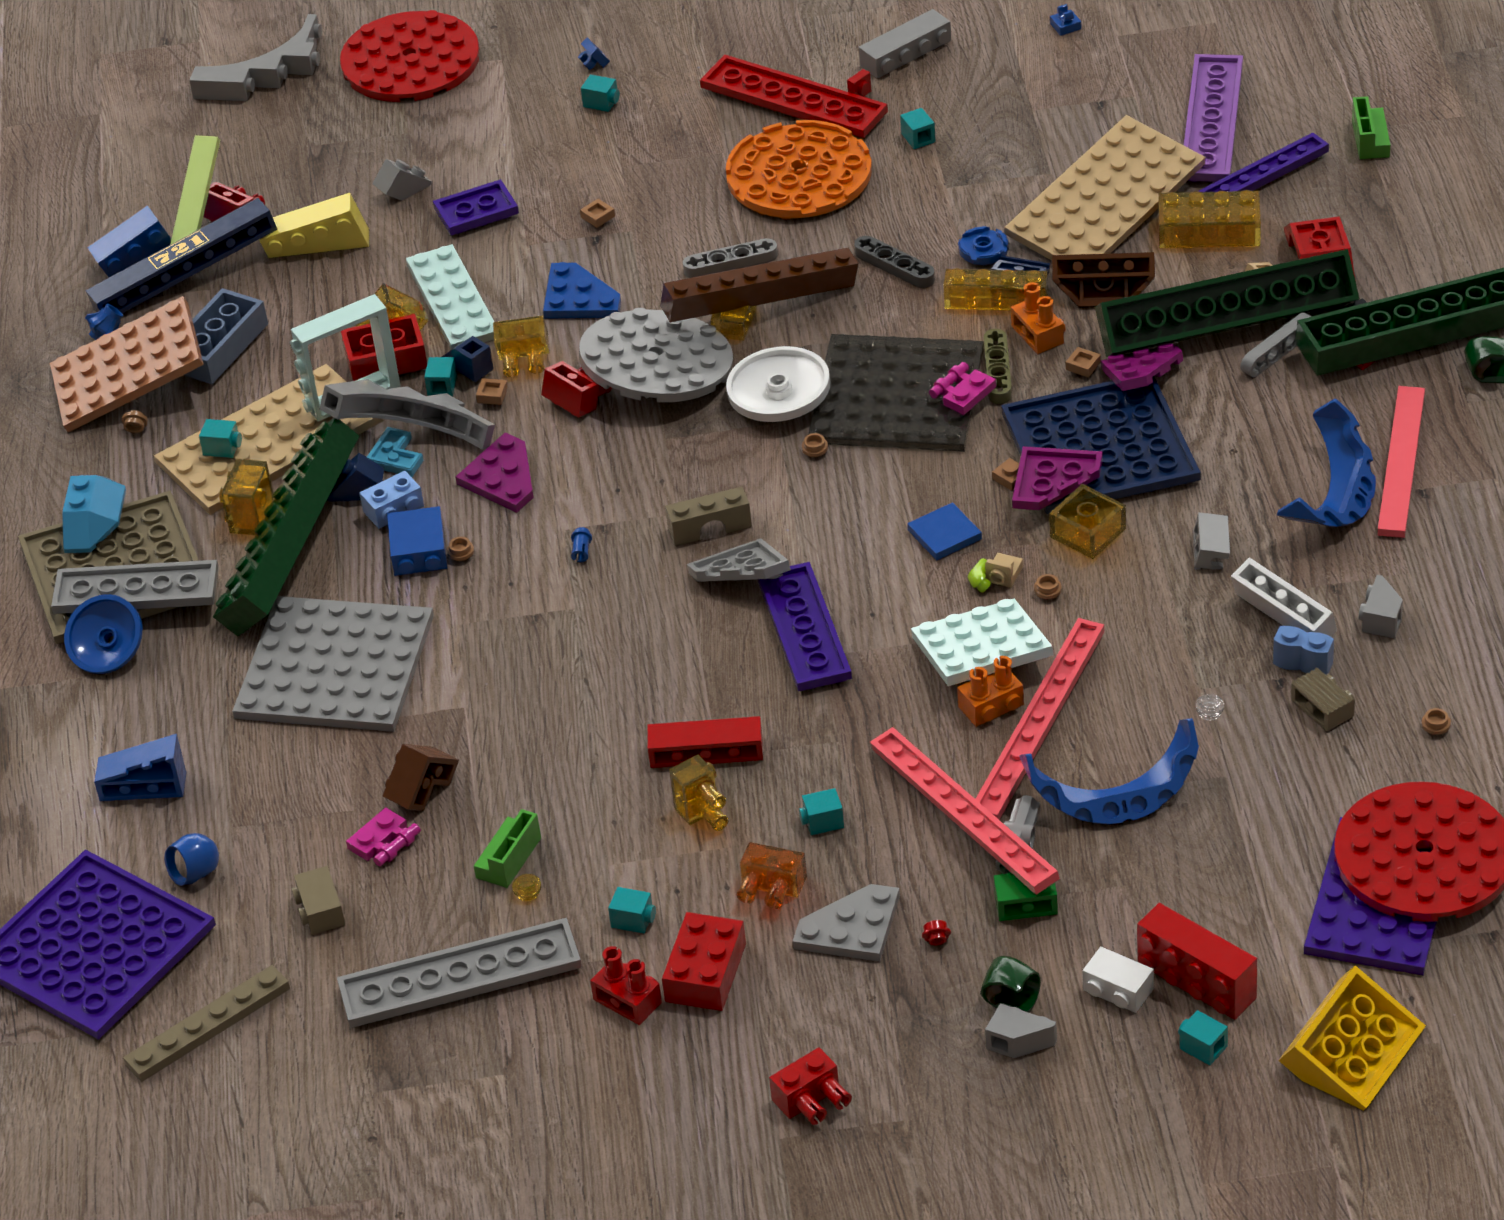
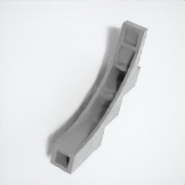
(239, 79)
(404, 404)

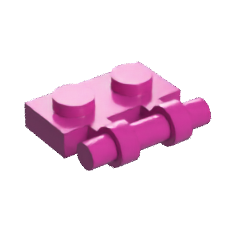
(967, 393)
(378, 833)

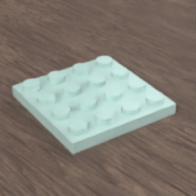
(978, 638)

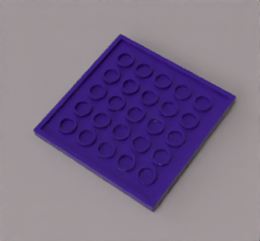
(96, 943)

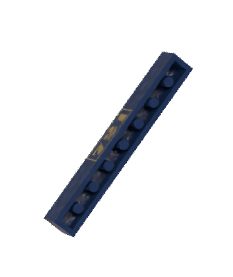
(184, 258)

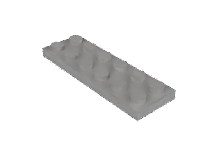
(140, 584)

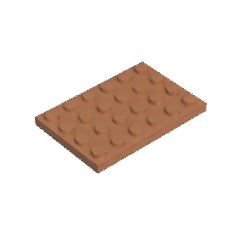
(126, 364)

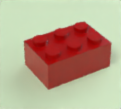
(407, 345)
(704, 961)

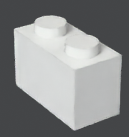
(1118, 979)

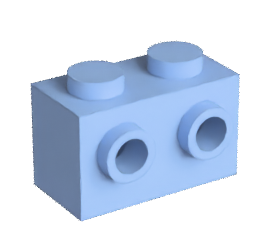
(390, 496)

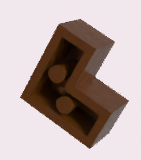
(416, 773)

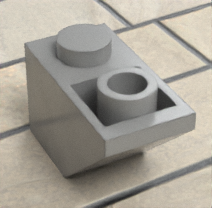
(399, 180)
(1382, 610)
(1019, 1032)

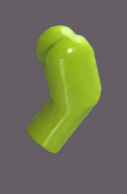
(977, 576)

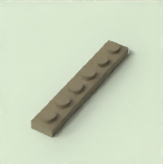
(206, 1023)

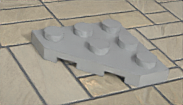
(742, 562)
(850, 926)

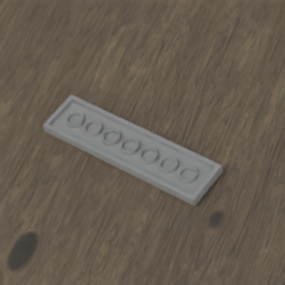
(458, 972)

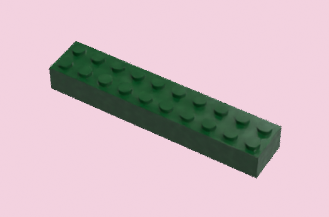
(1227, 302)
(1403, 322)
(285, 527)

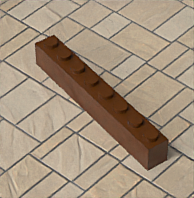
(758, 284)

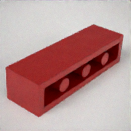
(712, 740)

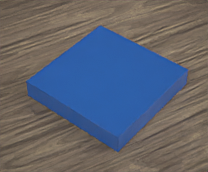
(944, 531)

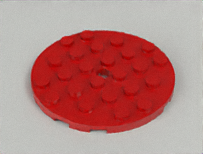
(383, 63)
(1387, 872)

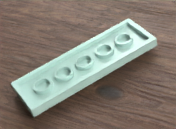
(451, 295)

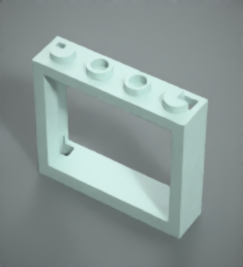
(334, 322)

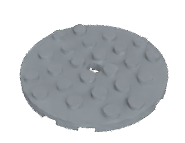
(655, 357)

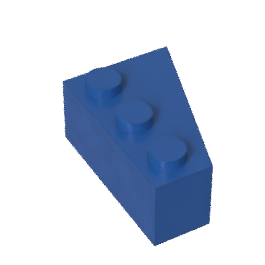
(130, 242)
(142, 772)

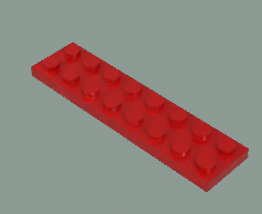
(793, 95)

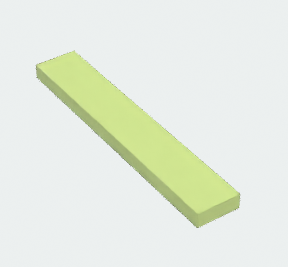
(196, 186)

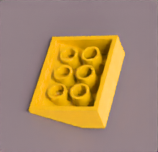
(1353, 1040)

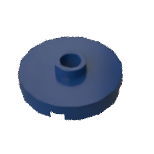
(983, 245)

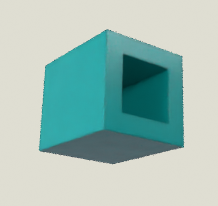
(599, 93)
(917, 128)
(440, 376)
(220, 438)
(822, 811)
(631, 910)
(1203, 1037)

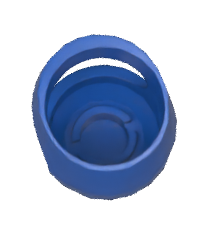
(199, 855)

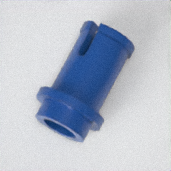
(581, 539)

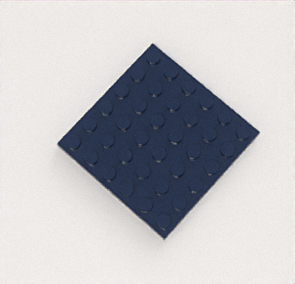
(1130, 426)

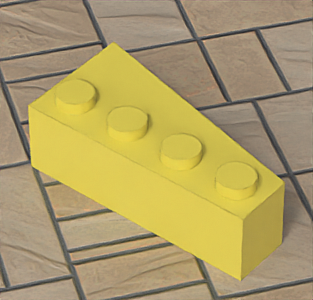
(318, 228)

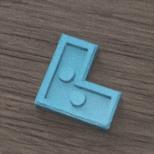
(391, 455)

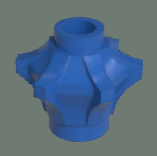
(104, 321)

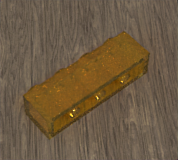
(989, 288)

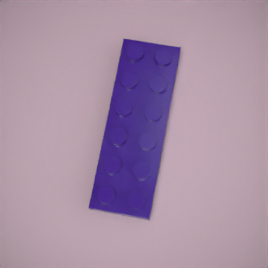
(805, 628)

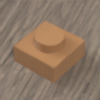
(597, 213)
(1083, 362)
(491, 391)
(1006, 474)

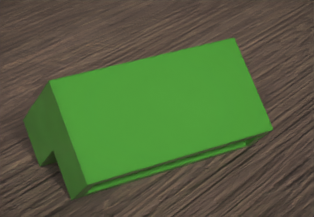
(1369, 130)
(509, 849)

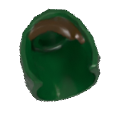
(1486, 359)
(1011, 984)

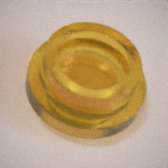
(526, 887)

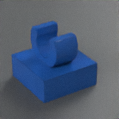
(1065, 21)
(592, 55)

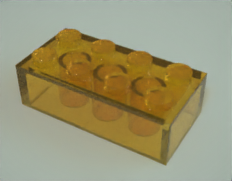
(1209, 219)

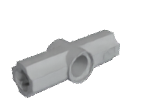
(1022, 822)

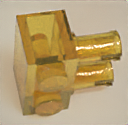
(521, 339)
(696, 793)

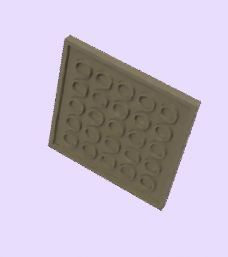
(146, 534)

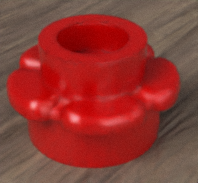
(936, 932)

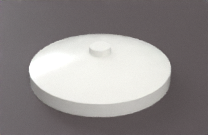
(778, 384)

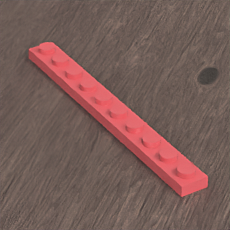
(1040, 715)
(965, 811)

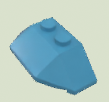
(90, 511)

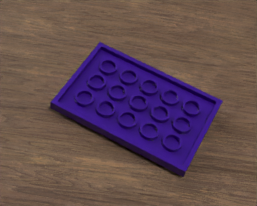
(1356, 933)

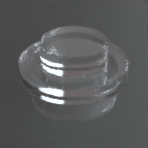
(1209, 706)

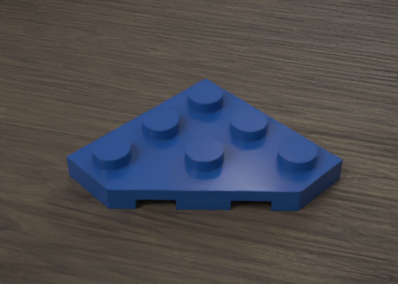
(578, 294)

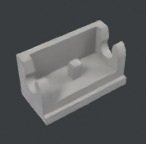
(1210, 540)

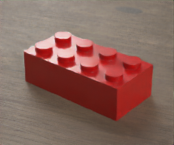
(1197, 961)

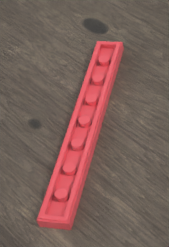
(1401, 462)

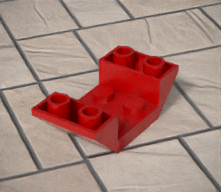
(1318, 237)

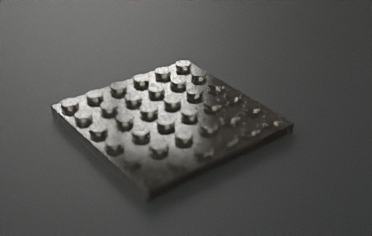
(884, 396)

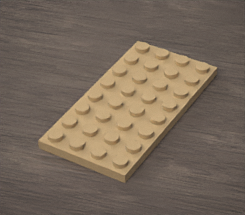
(1105, 192)
(269, 432)

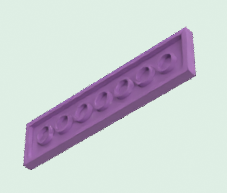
(1213, 113)

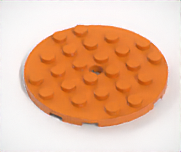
(832, 172)

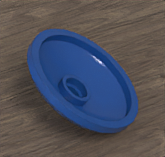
(94, 624)

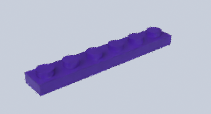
(1272, 166)

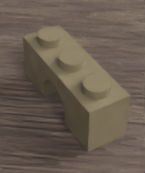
(689, 516)

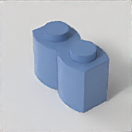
(1302, 650)

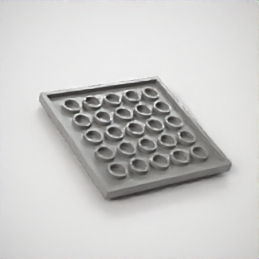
(334, 663)

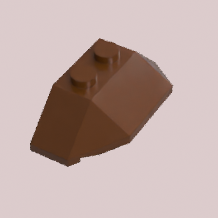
(1102, 277)

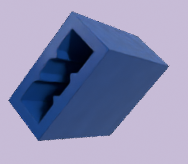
(417, 541)

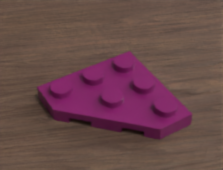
(1138, 368)
(500, 474)
(1051, 474)

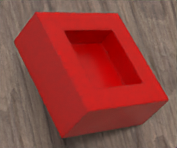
(860, 83)

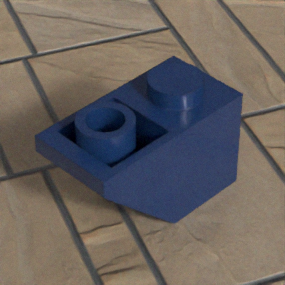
(472, 358)
(355, 477)

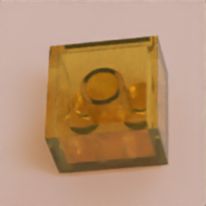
(246, 495)
(1087, 521)

